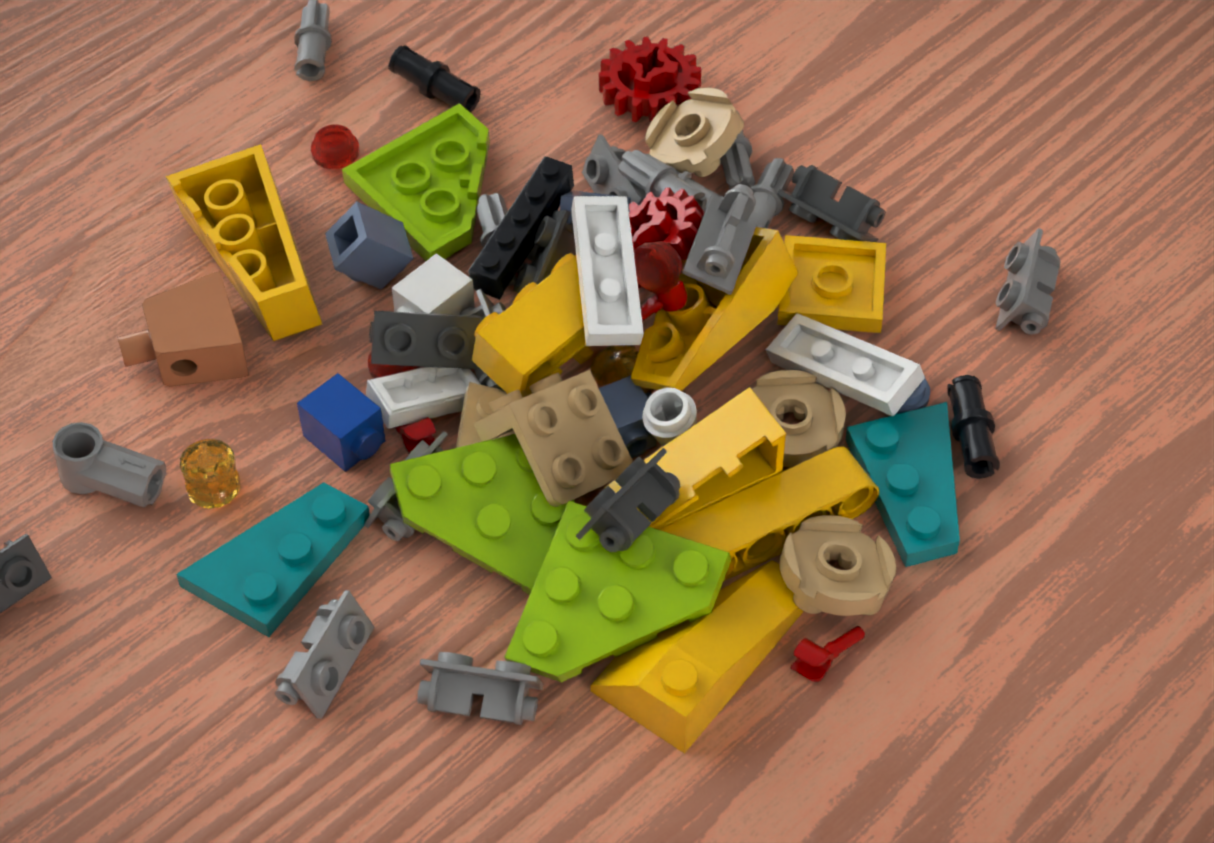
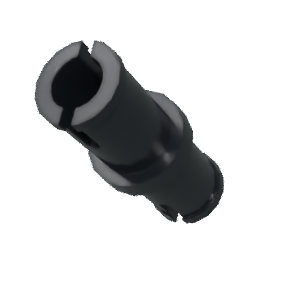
(433, 78)
(973, 427)

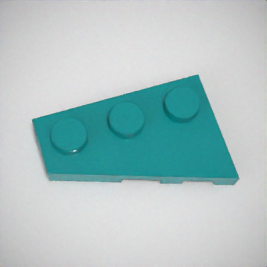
(915, 478)
(278, 560)

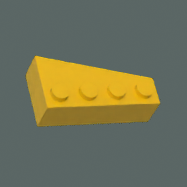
(247, 232)

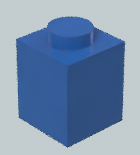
(341, 422)

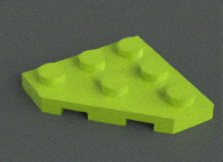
(428, 181)
(481, 505)
(610, 602)

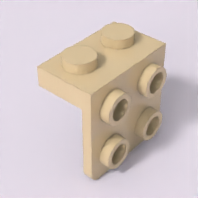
(563, 435)

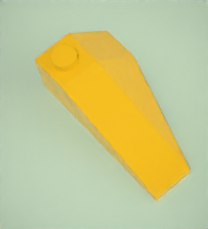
(712, 322)
(698, 665)

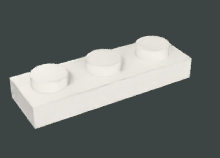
(606, 271)
(846, 364)

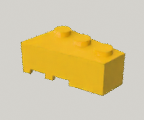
(535, 332)

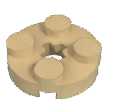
(711, 126)
(820, 409)
(830, 590)

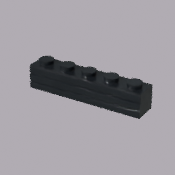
(516, 232)

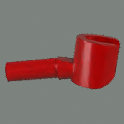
(671, 301)
(415, 432)
(815, 660)

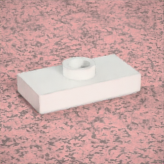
(419, 393)

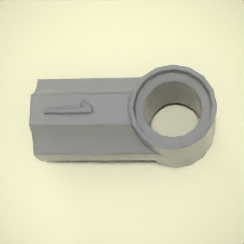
(93, 464)

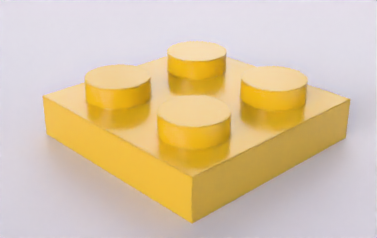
(836, 283)

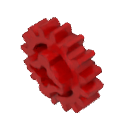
(647, 77)
(666, 219)

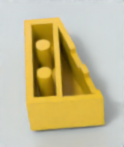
(721, 456)

